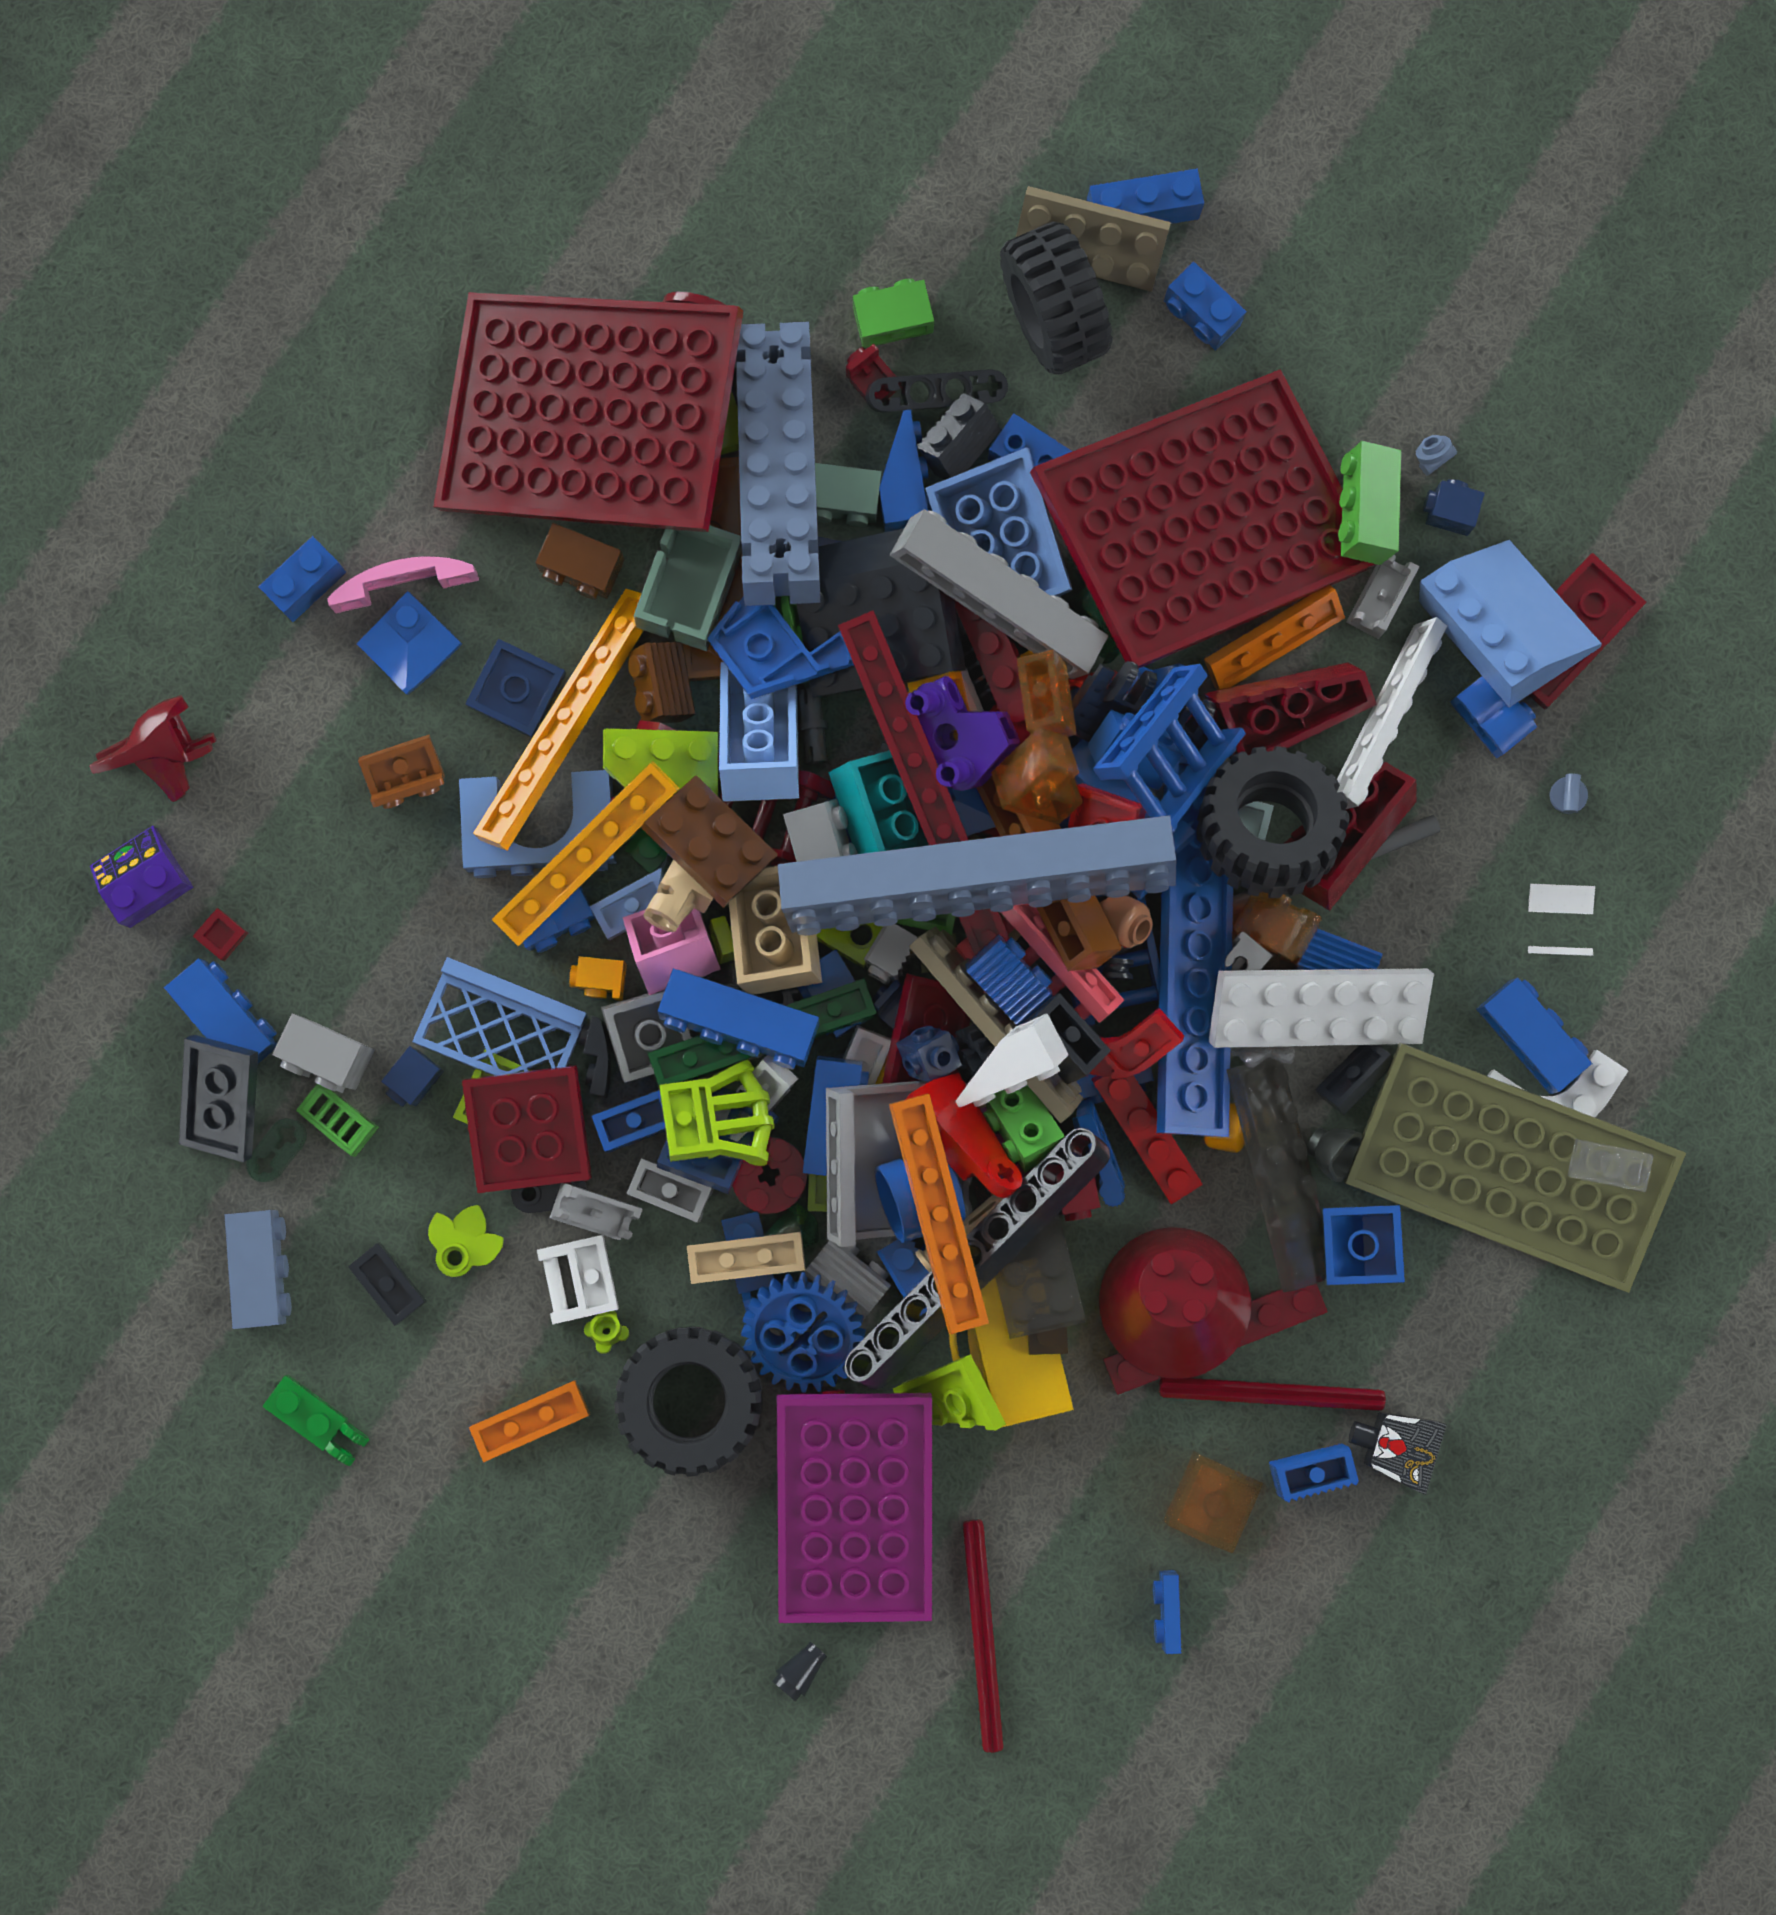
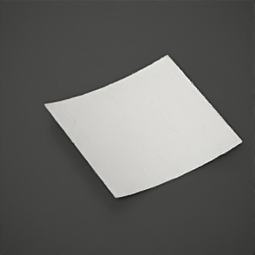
(1561, 900)

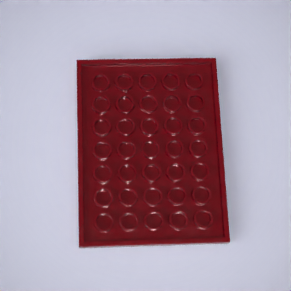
(589, 410)
(1200, 518)

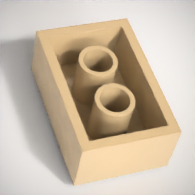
(764, 947)

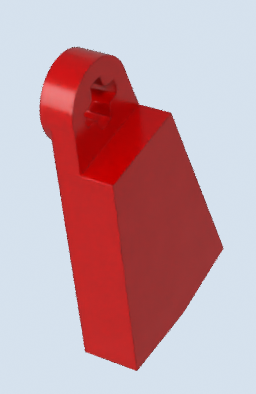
(968, 1138)

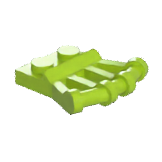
(692, 1120)

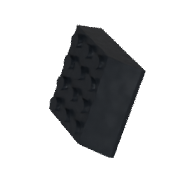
(912, 612)

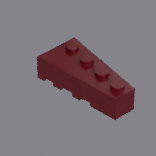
(1292, 706)
(1370, 824)

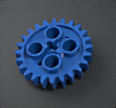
(778, 1310)

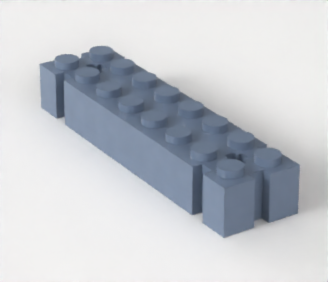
(777, 465)

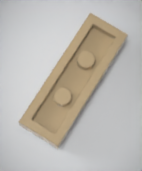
(746, 1257)

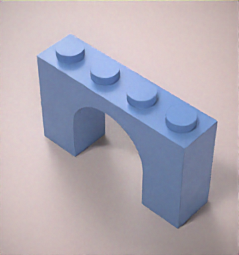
(590, 796)

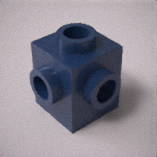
(929, 1053)

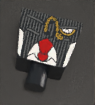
(1401, 1447)

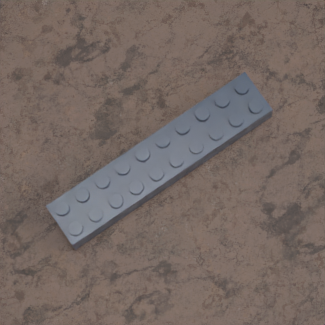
(978, 875)

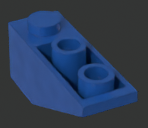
(902, 481)

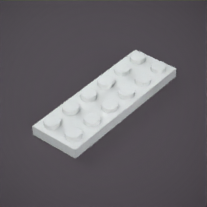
(1320, 1007)

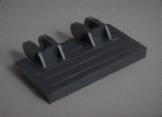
(1098, 697)

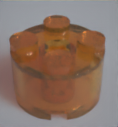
(1278, 926)

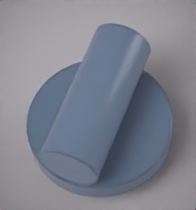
(1434, 452)
(1569, 794)

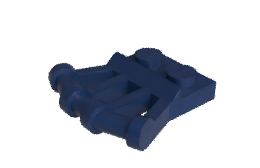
(714, 1172)

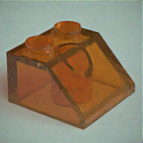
(1212, 1502)

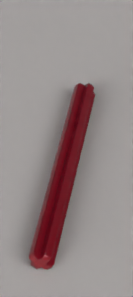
(1273, 1393)
(983, 1636)

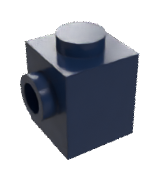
(1453, 507)

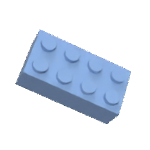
(757, 742)

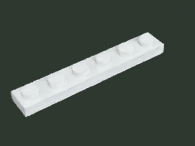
(1391, 705)

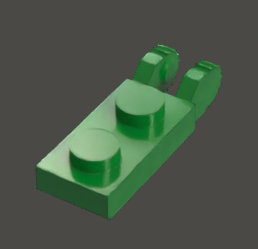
(313, 1418)

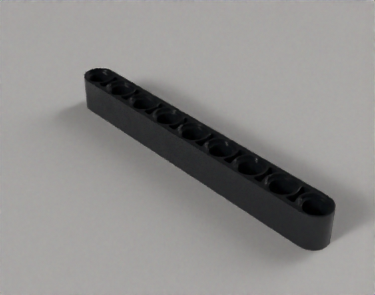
(995, 1256)

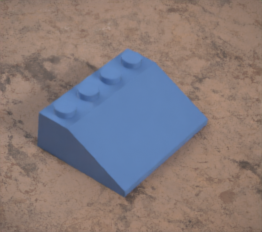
(1006, 517)
(1506, 620)

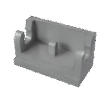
(1382, 596)
(1246, 954)
(594, 1212)

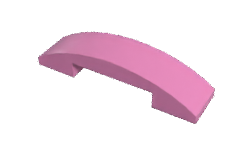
(355, 592)

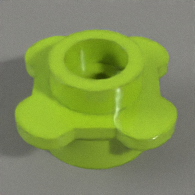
(606, 1321)

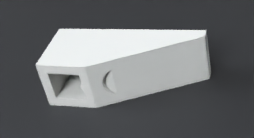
(1021, 1055)

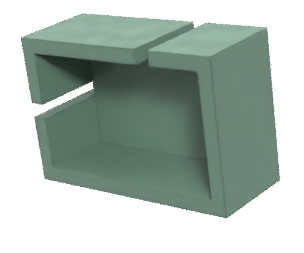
(691, 587)

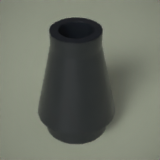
(799, 1672)

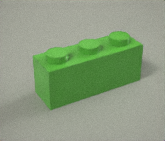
(1370, 503)

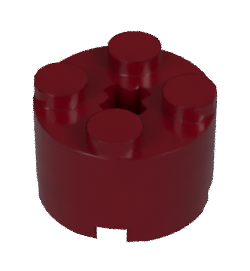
(789, 1184)

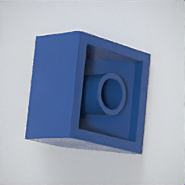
(1363, 1245)

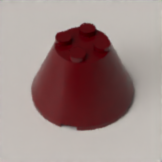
(1175, 1303)

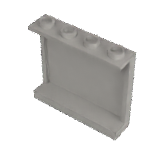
(857, 1140)

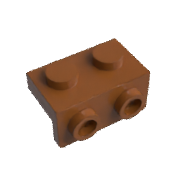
(402, 772)

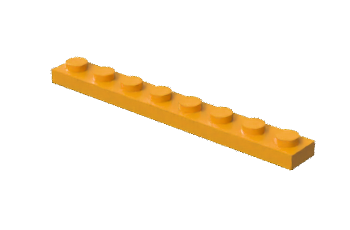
(561, 725)

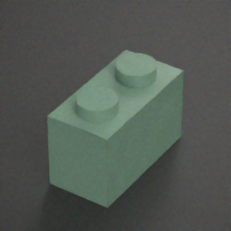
(847, 494)

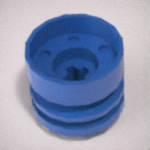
(898, 1200)

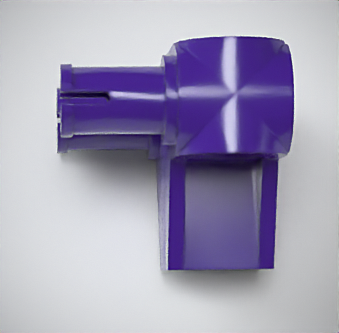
(982, 735)

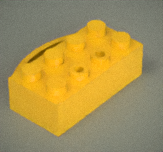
(1020, 1383)

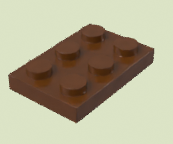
(709, 841)

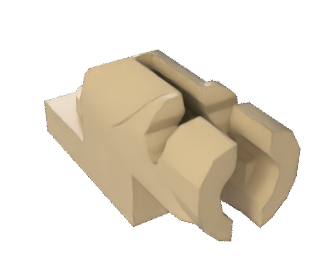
(676, 899)

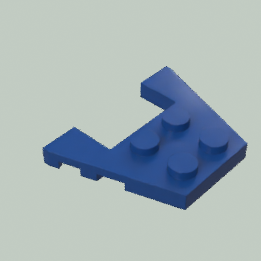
(768, 654)

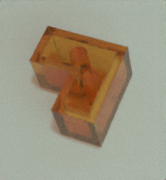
(1039, 778)

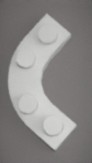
(1590, 1089)

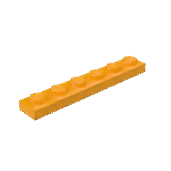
(585, 853)

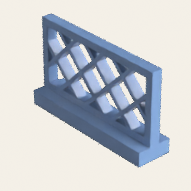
(504, 995)

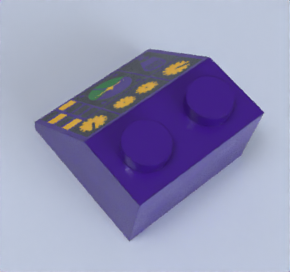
(139, 878)

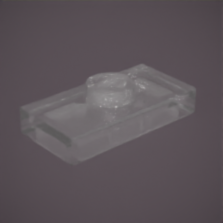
(1610, 1165)

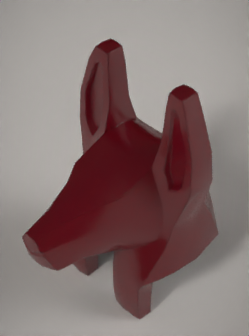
(158, 748)

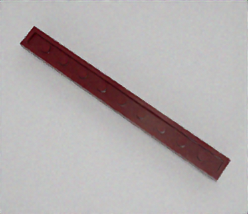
(912, 754)

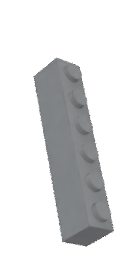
(997, 592)

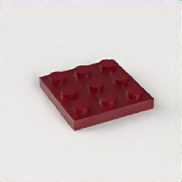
(527, 1129)

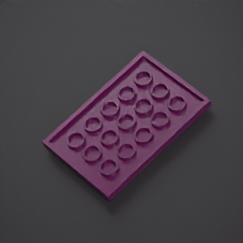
(854, 1507)

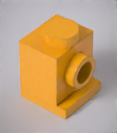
(598, 977)

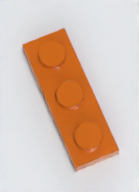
(529, 1421)

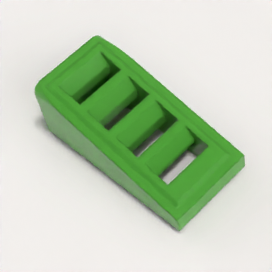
(361, 1136)

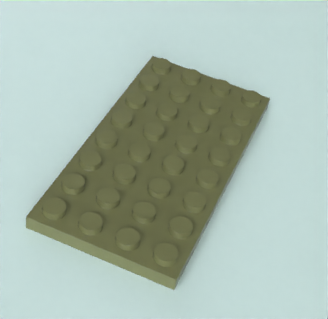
(1501, 1167)

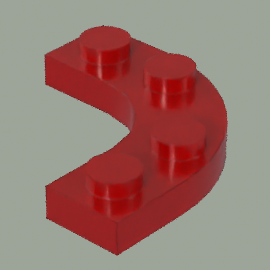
(1139, 1047)

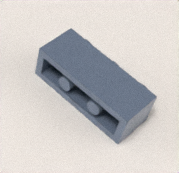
(257, 1269)

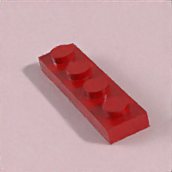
(1156, 1149)

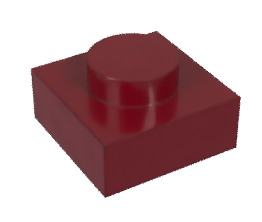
(220, 934)

